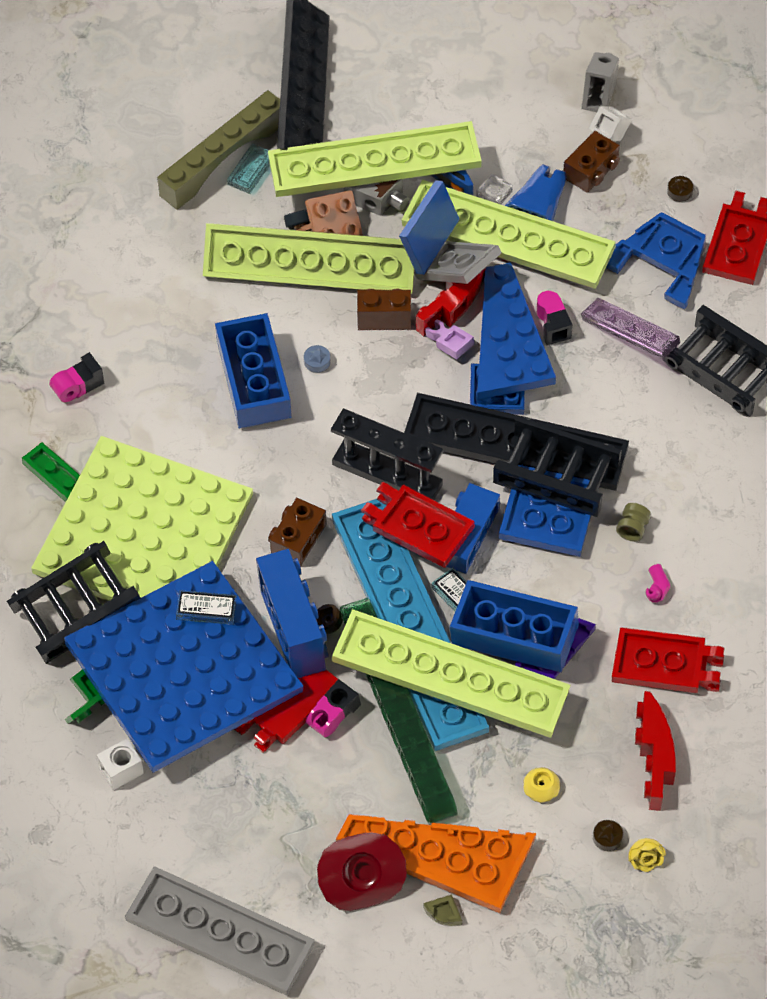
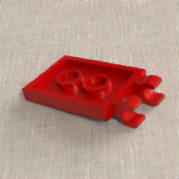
(738, 241)
(418, 523)
(666, 661)
(291, 715)

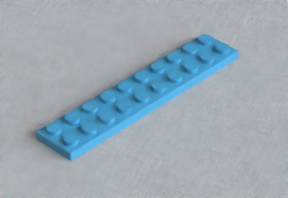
(401, 598)

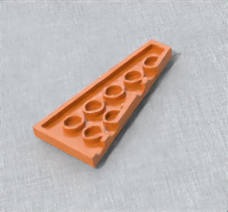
(454, 857)

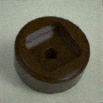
(680, 188)
(330, 618)
(607, 835)

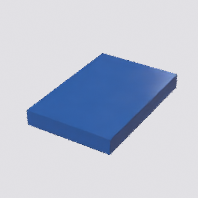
(429, 227)

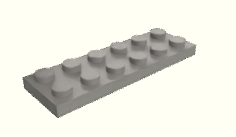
(220, 930)

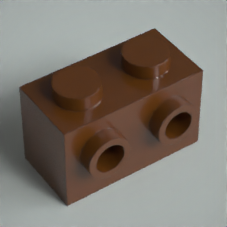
(591, 161)
(384, 309)
(298, 530)

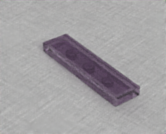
(630, 328)

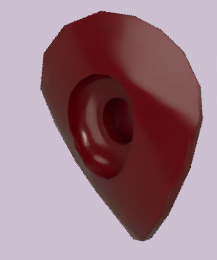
(361, 871)

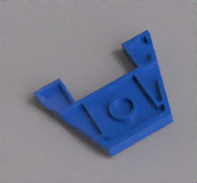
(667, 246)

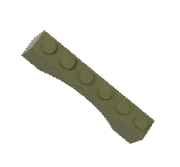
(188, 174)

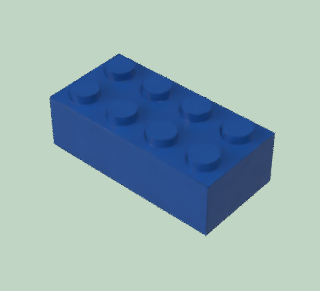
(253, 370)
(292, 613)
(514, 625)

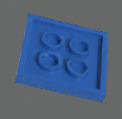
(544, 523)

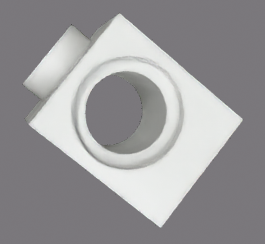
(610, 123)
(116, 774)

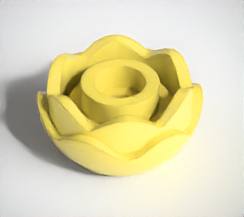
(539, 792)
(646, 854)

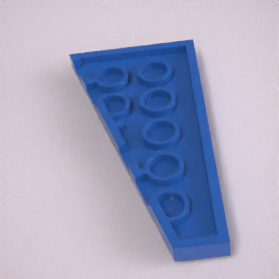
(510, 343)

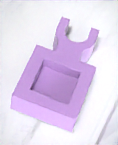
(451, 341)

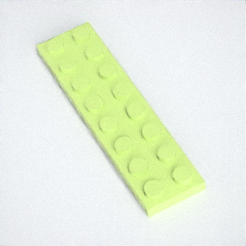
(374, 159)
(525, 237)
(306, 258)
(451, 673)

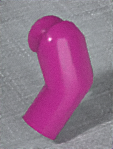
(660, 586)

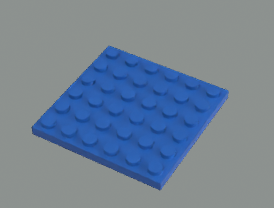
(181, 679)

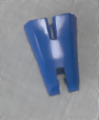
(540, 193)

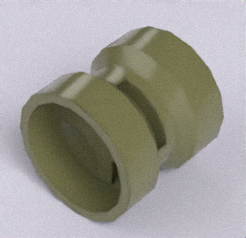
(633, 522)

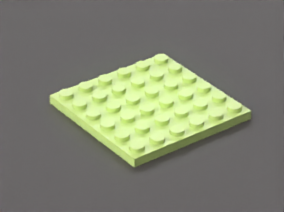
(149, 512)

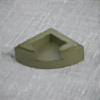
(443, 911)

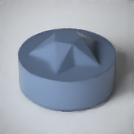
(317, 358)

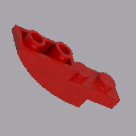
(449, 304)
(657, 747)

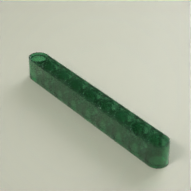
(409, 738)

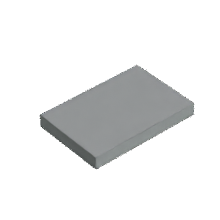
(460, 262)

